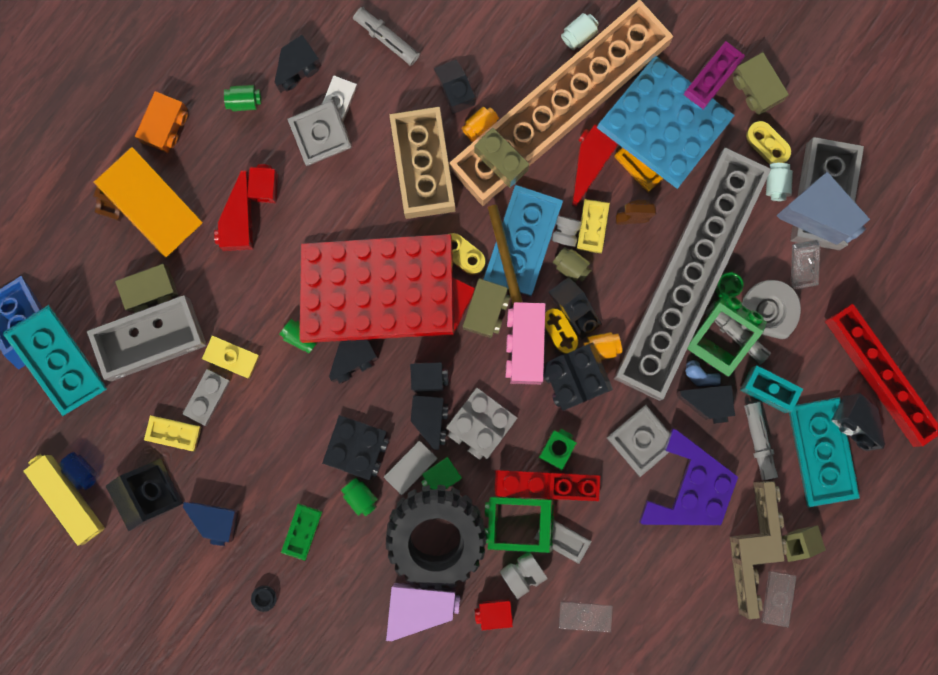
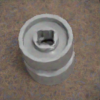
(523, 575)

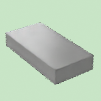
(410, 467)
(568, 542)

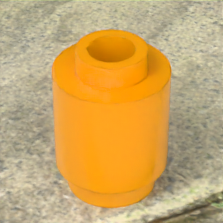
(479, 123)
(606, 344)

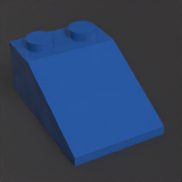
(16, 304)

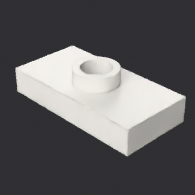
(342, 92)

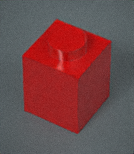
(262, 184)
(494, 614)

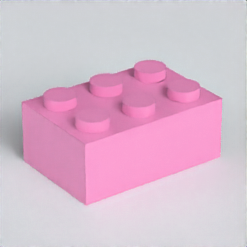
(526, 343)

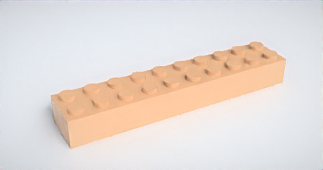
(568, 95)

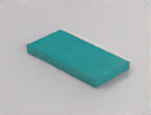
(55, 360)
(823, 454)

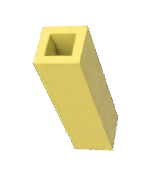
(63, 499)

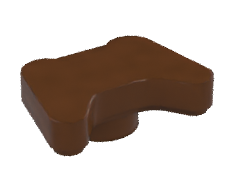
(636, 212)

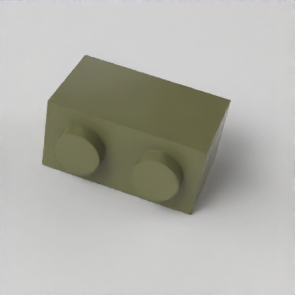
(759, 84)
(501, 157)
(147, 288)
(485, 309)

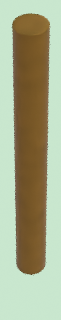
(505, 254)

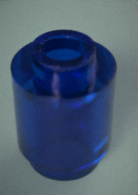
(78, 471)

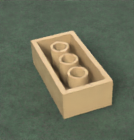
(422, 163)

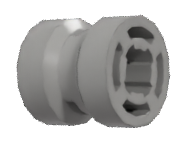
(566, 231)

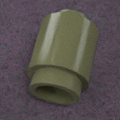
(572, 264)

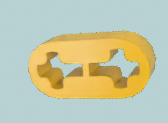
(565, 328)

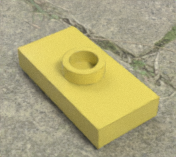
(593, 226)
(230, 357)
(172, 433)

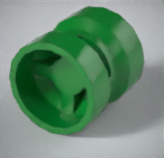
(732, 283)

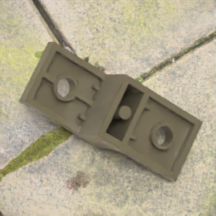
(757, 548)

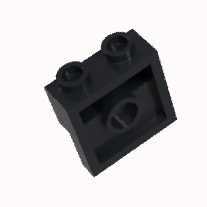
(576, 377)
(356, 448)

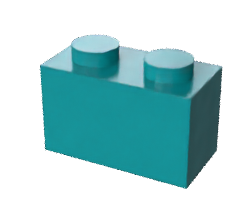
(771, 389)

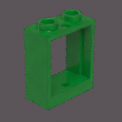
(713, 353)
(546, 524)

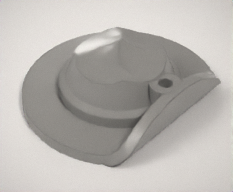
(777, 305)

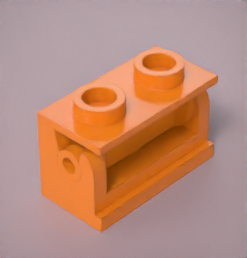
(162, 122)

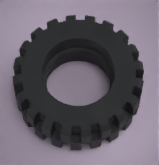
(440, 569)

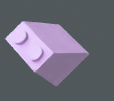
(419, 609)

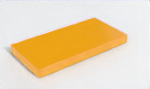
(148, 202)

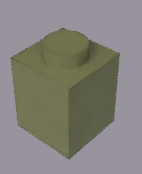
(803, 543)

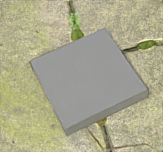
(320, 133)
(641, 440)

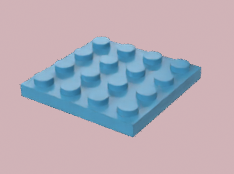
(663, 124)

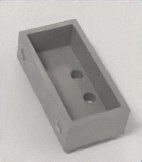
(123, 355)

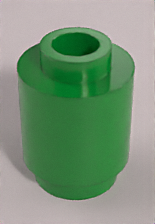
(242, 98)
(359, 497)

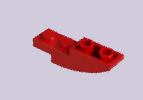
(547, 485)

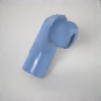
(699, 377)

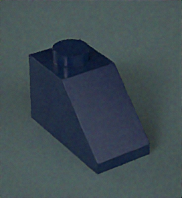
(213, 522)

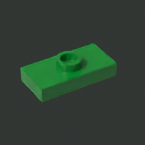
(301, 532)

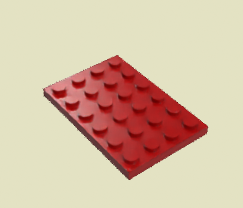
(376, 289)

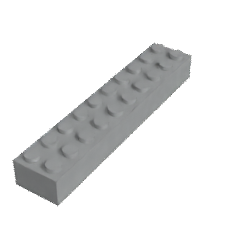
(692, 274)

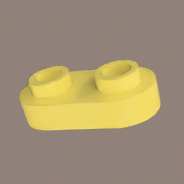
(770, 142)
(464, 252)

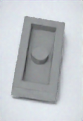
(206, 397)

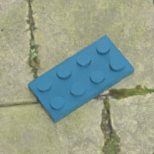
(528, 233)

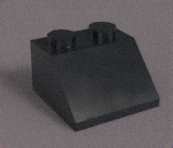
(144, 494)

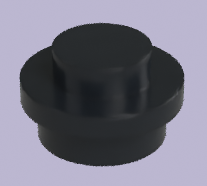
(264, 598)

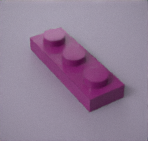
(714, 75)

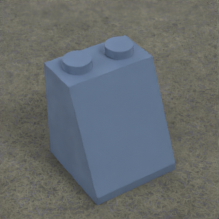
(826, 212)

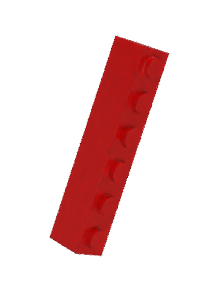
(883, 376)

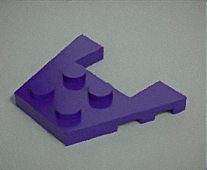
(702, 493)

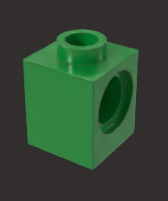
(556, 460)
(441, 474)

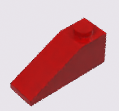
(592, 156)
(235, 222)

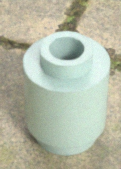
(580, 31)
(779, 182)

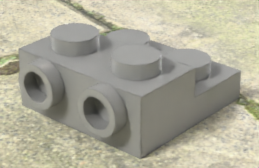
(480, 424)

